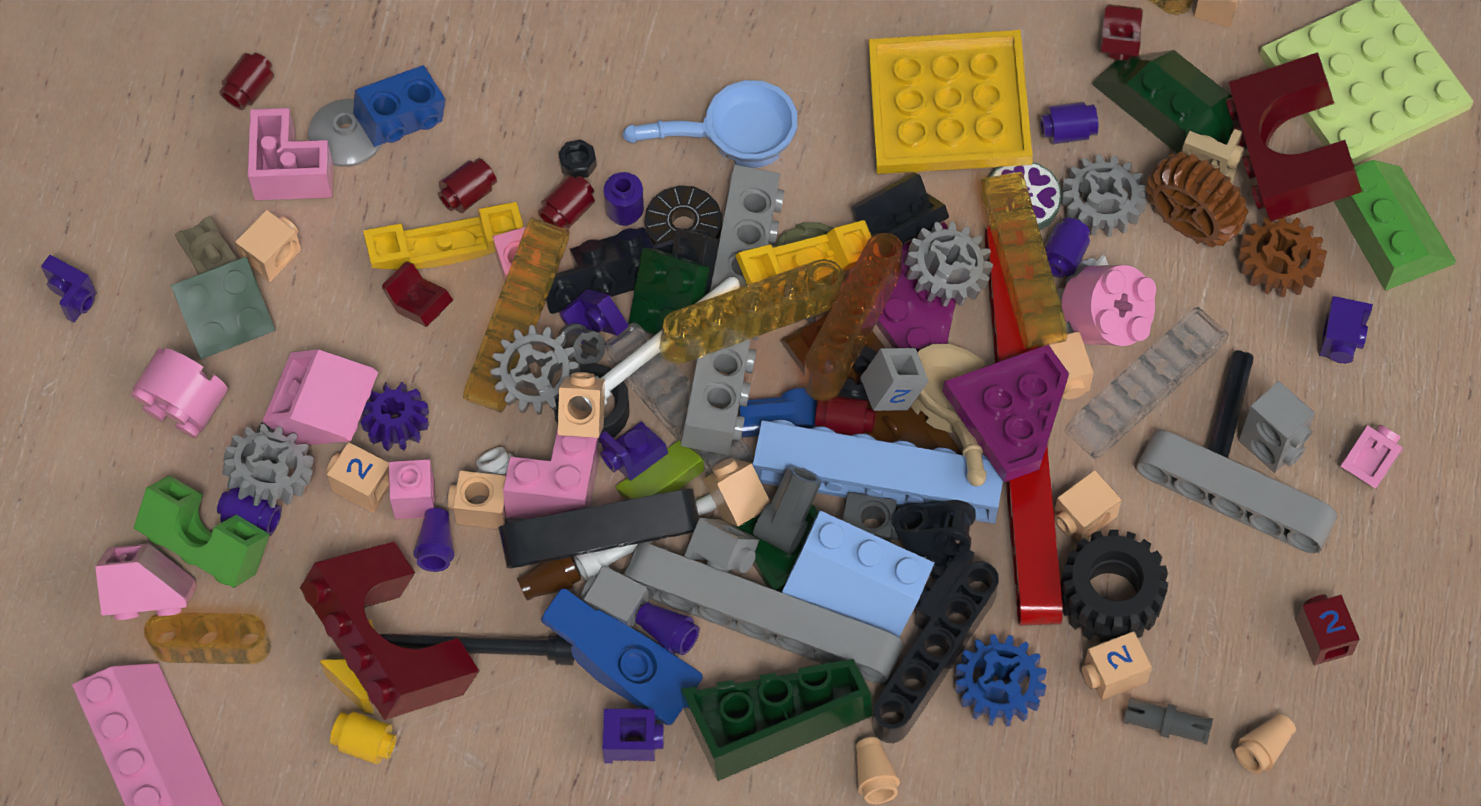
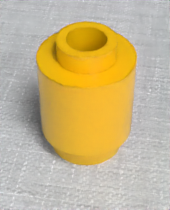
(363, 737)

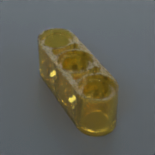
(222, 650)

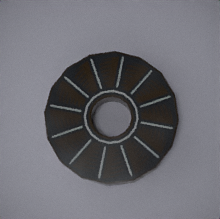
(682, 202)

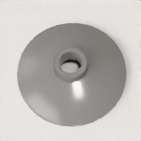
(347, 145)

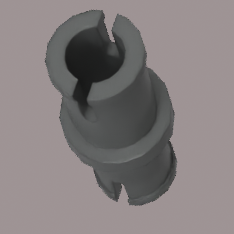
(1168, 720)

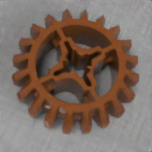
(1196, 199)

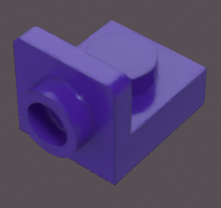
(70, 284)
(595, 312)
(632, 451)

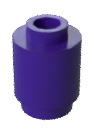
(1069, 122)
(624, 198)
(1067, 246)
(260, 516)

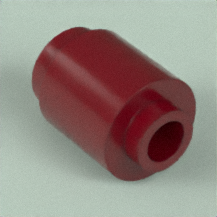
(246, 80)
(466, 185)
(567, 202)
(845, 416)

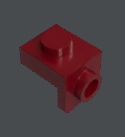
(1121, 31)
(415, 296)

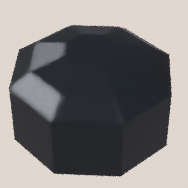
(577, 159)

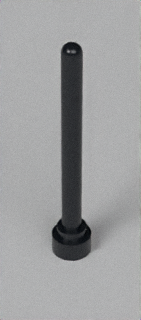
(554, 647)

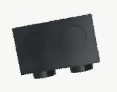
(901, 209)

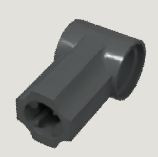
(784, 519)

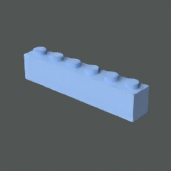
(874, 467)

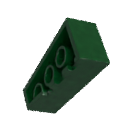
(774, 714)

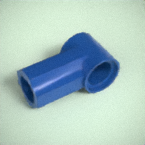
(792, 406)

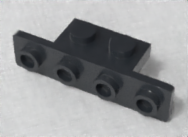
(602, 266)

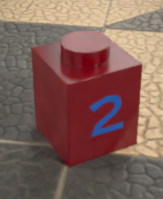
(1327, 628)

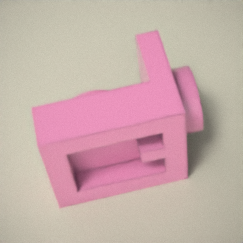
(1373, 455)

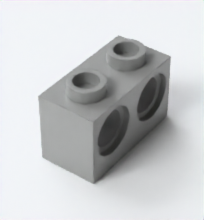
(1277, 427)

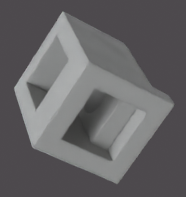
(722, 546)

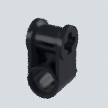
(932, 529)

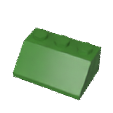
(1393, 226)

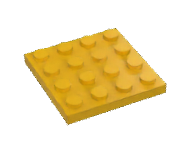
(949, 102)

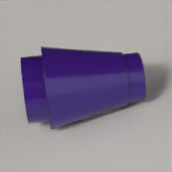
(434, 543)
(670, 629)

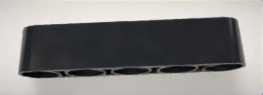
(598, 528)
(930, 669)

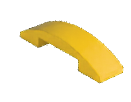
(441, 243)
(840, 245)

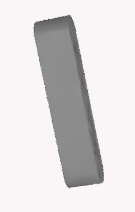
(1237, 491)

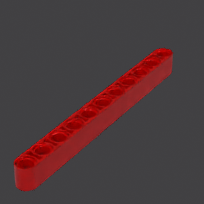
(1029, 495)

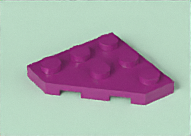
(911, 319)
(1011, 408)

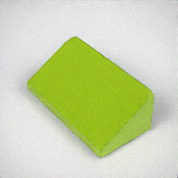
(666, 475)

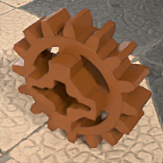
(1282, 255)

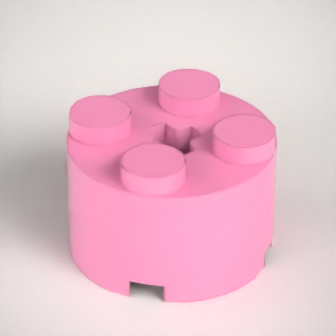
(1110, 305)
(180, 390)

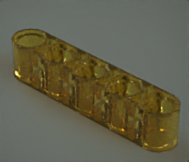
(1023, 260)
(517, 306)
(738, 323)

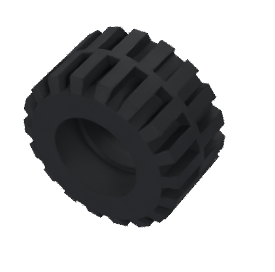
(1114, 556)

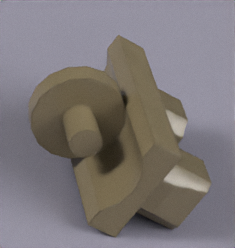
(205, 246)

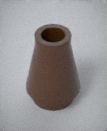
(549, 578)

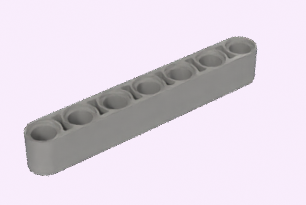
(763, 612)

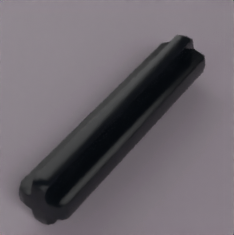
(1231, 403)

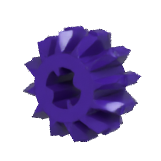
(399, 402)

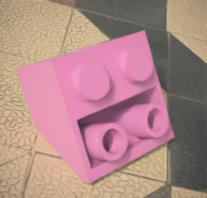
(320, 397)
(141, 580)

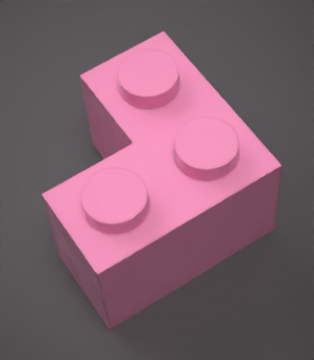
(284, 166)
(554, 486)

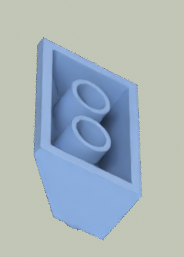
(857, 574)

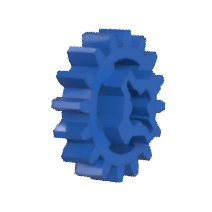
(996, 697)

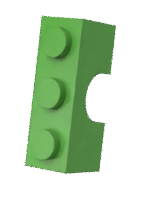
(172, 520)

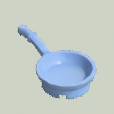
(744, 121)

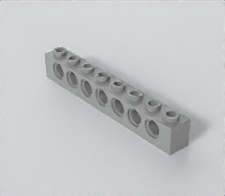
(749, 220)

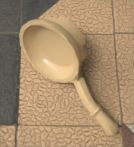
(941, 364)

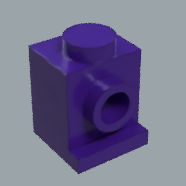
(1344, 329)
(624, 723)

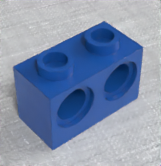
(399, 106)

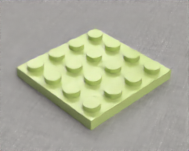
(1380, 74)

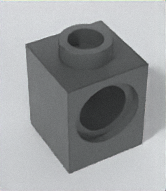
(865, 507)

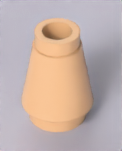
(1264, 744)
(875, 772)

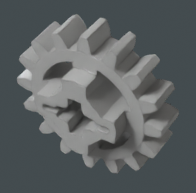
(1104, 195)
(929, 264)
(520, 377)
(267, 466)

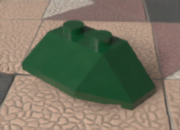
(1168, 97)

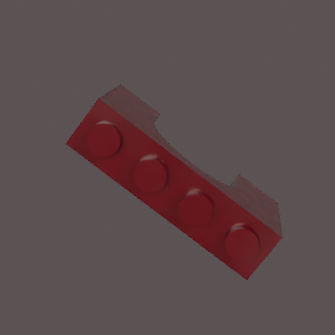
(1289, 181)
(392, 676)

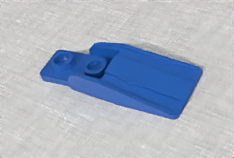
(621, 657)

